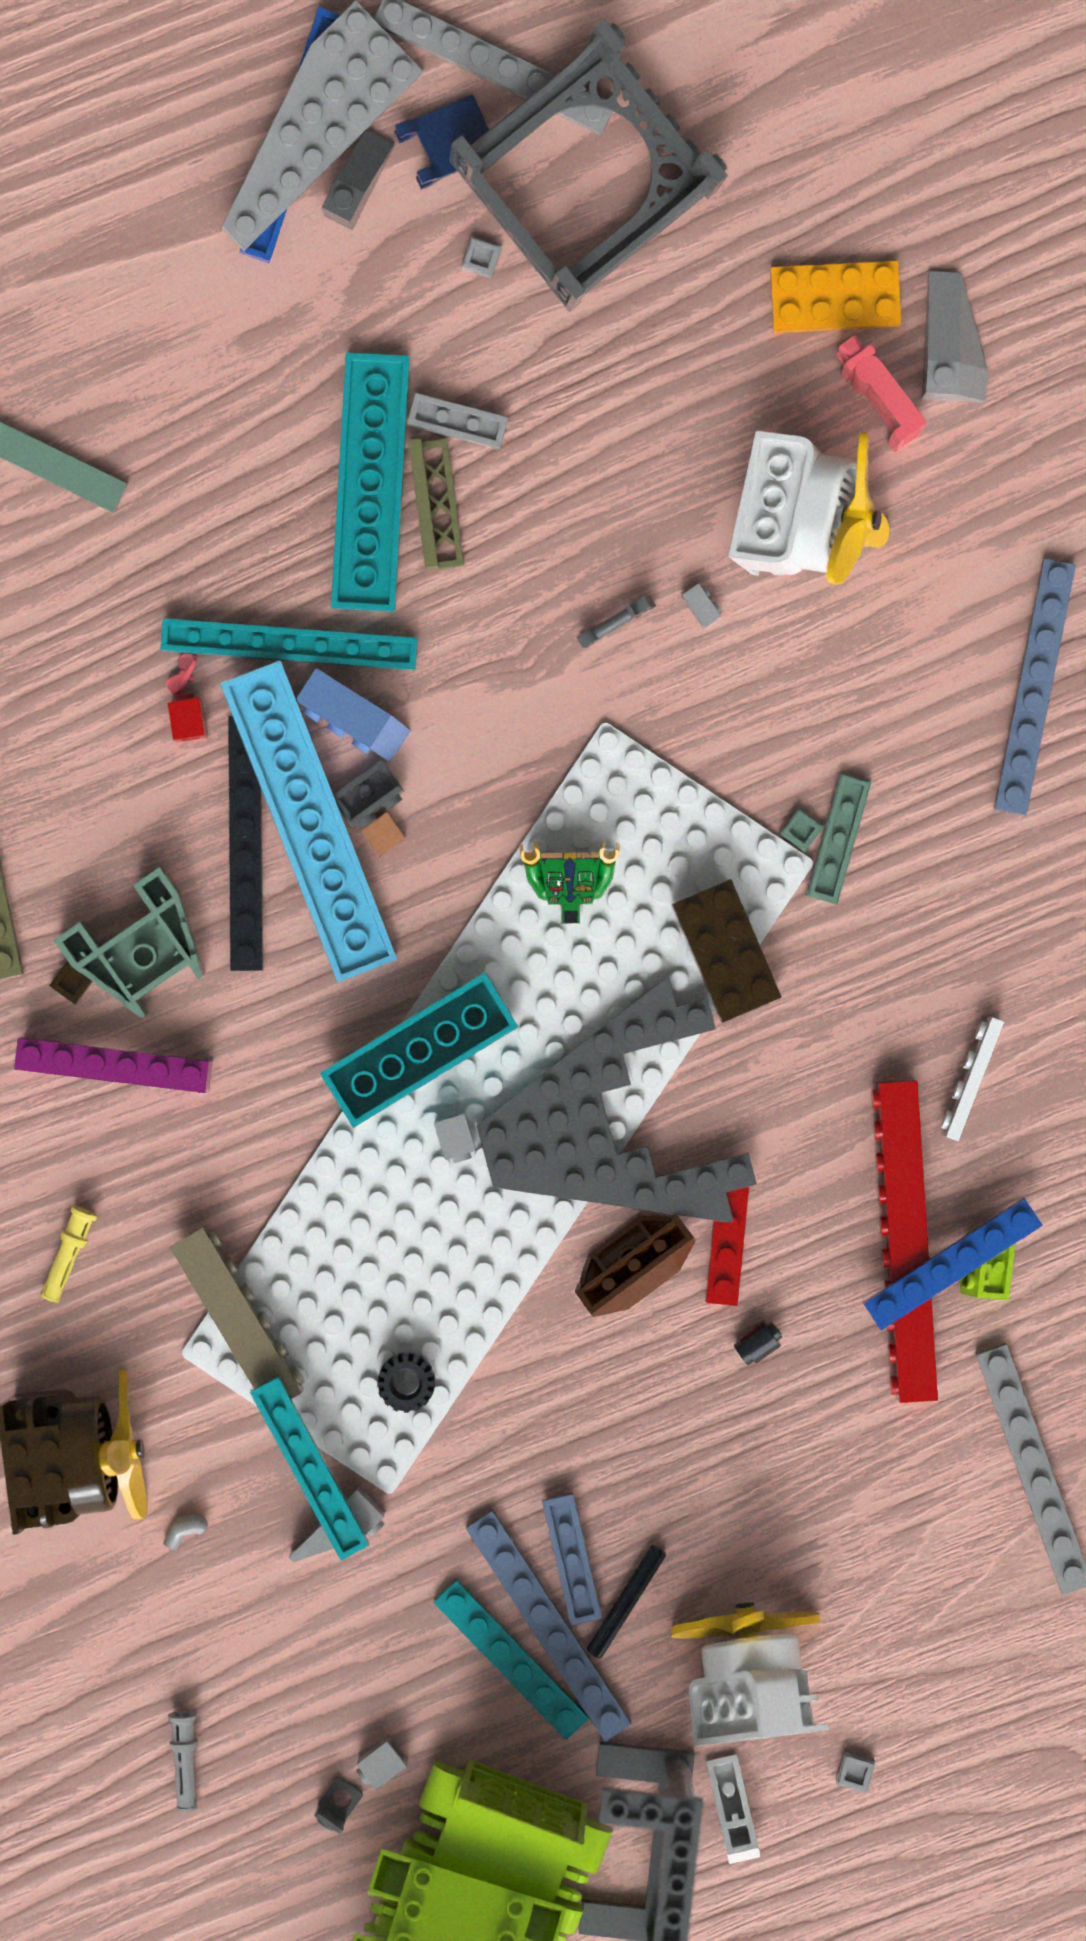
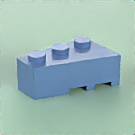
(352, 715)

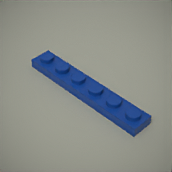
(952, 1263)

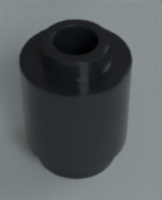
(758, 1342)

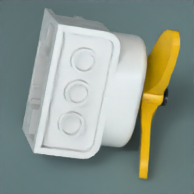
(805, 509)
(750, 1683)

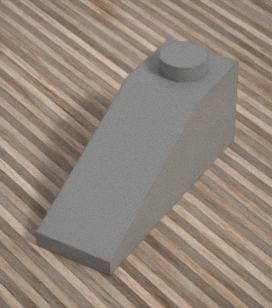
(367, 1513)

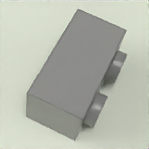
(701, 605)

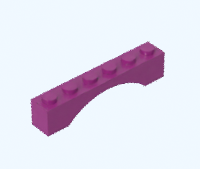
(113, 1065)

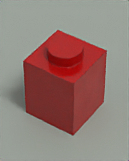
(187, 718)

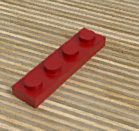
(727, 1252)

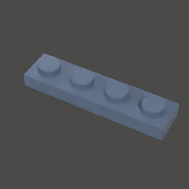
(572, 1558)

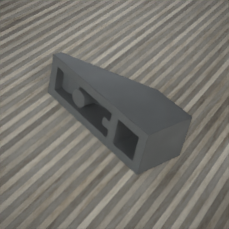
(357, 179)

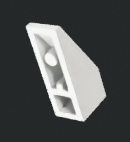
(733, 1809)

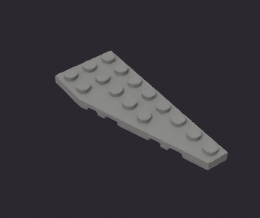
(334, 98)

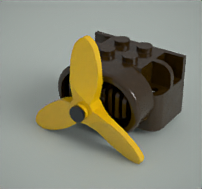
(67, 1459)

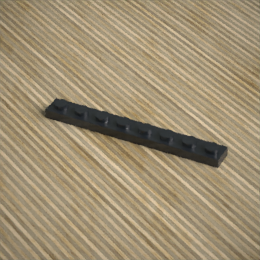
(244, 858)

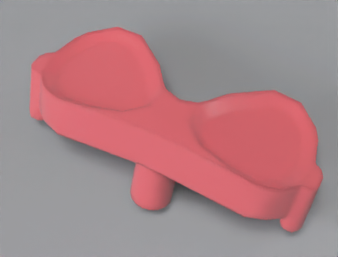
(178, 682)

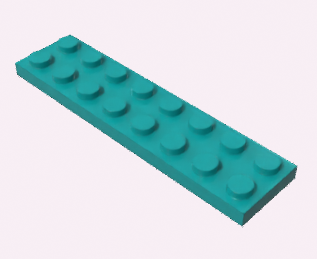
(370, 482)

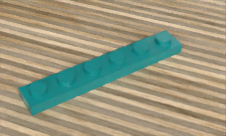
(309, 1467)
(511, 1659)

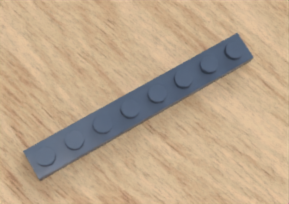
(1034, 687)
(548, 1625)

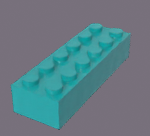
(419, 1050)

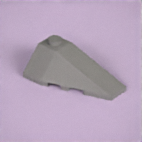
(952, 350)

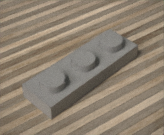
(457, 421)

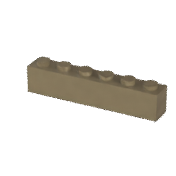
(233, 1310)

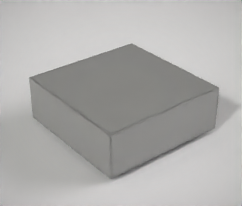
(481, 257)
(855, 1772)

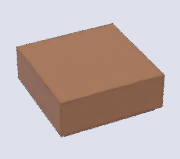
(383, 834)

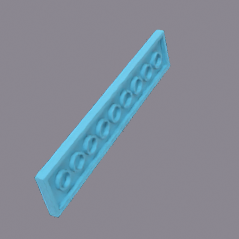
(308, 821)

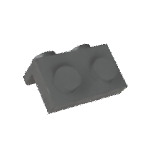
(368, 794)

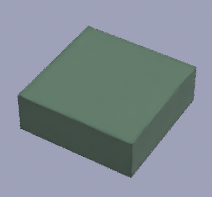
(801, 830)

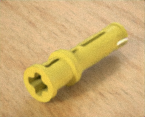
(72, 1240)

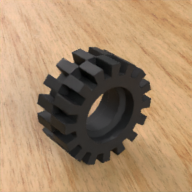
(401, 1401)

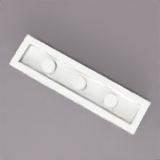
(976, 1065)

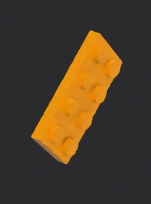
(835, 297)

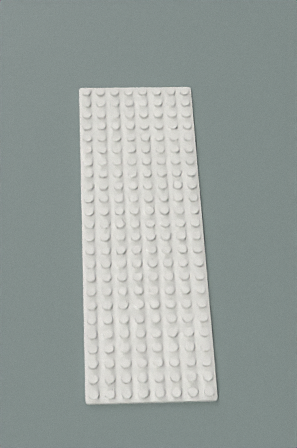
(420, 1253)

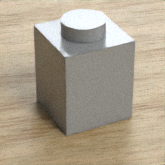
(455, 1137)
(381, 1762)

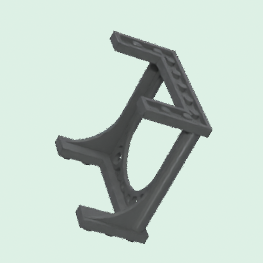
(699, 178)
(676, 1823)

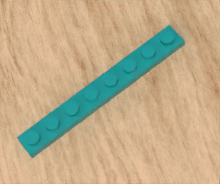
(289, 644)

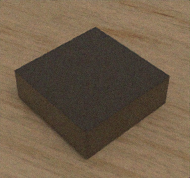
(71, 983)

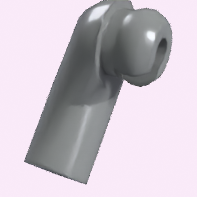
(183, 1526)

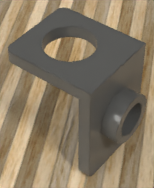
(334, 1816)

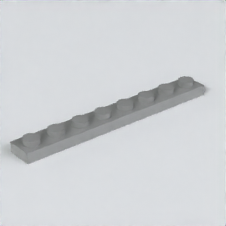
(479, 58)
(1033, 1468)

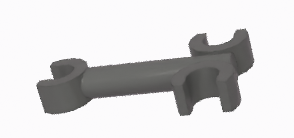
(630, 612)

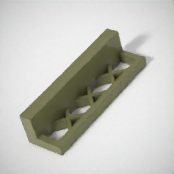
(423, 504)

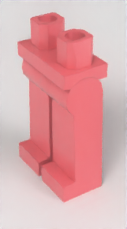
(881, 389)

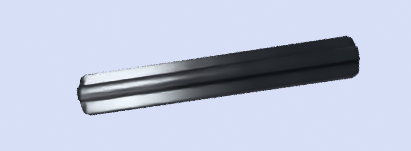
(626, 1601)

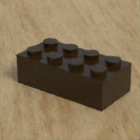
(726, 951)

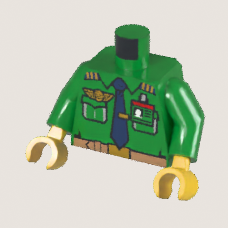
(570, 877)

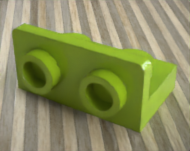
(992, 1278)

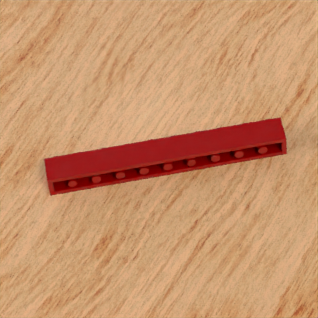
(905, 1234)

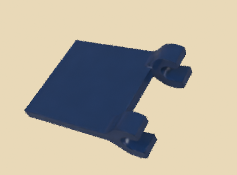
(438, 132)

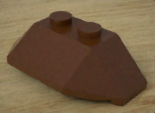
(633, 1263)

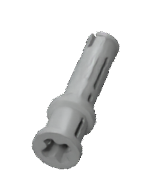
(183, 1746)

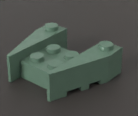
(143, 952)

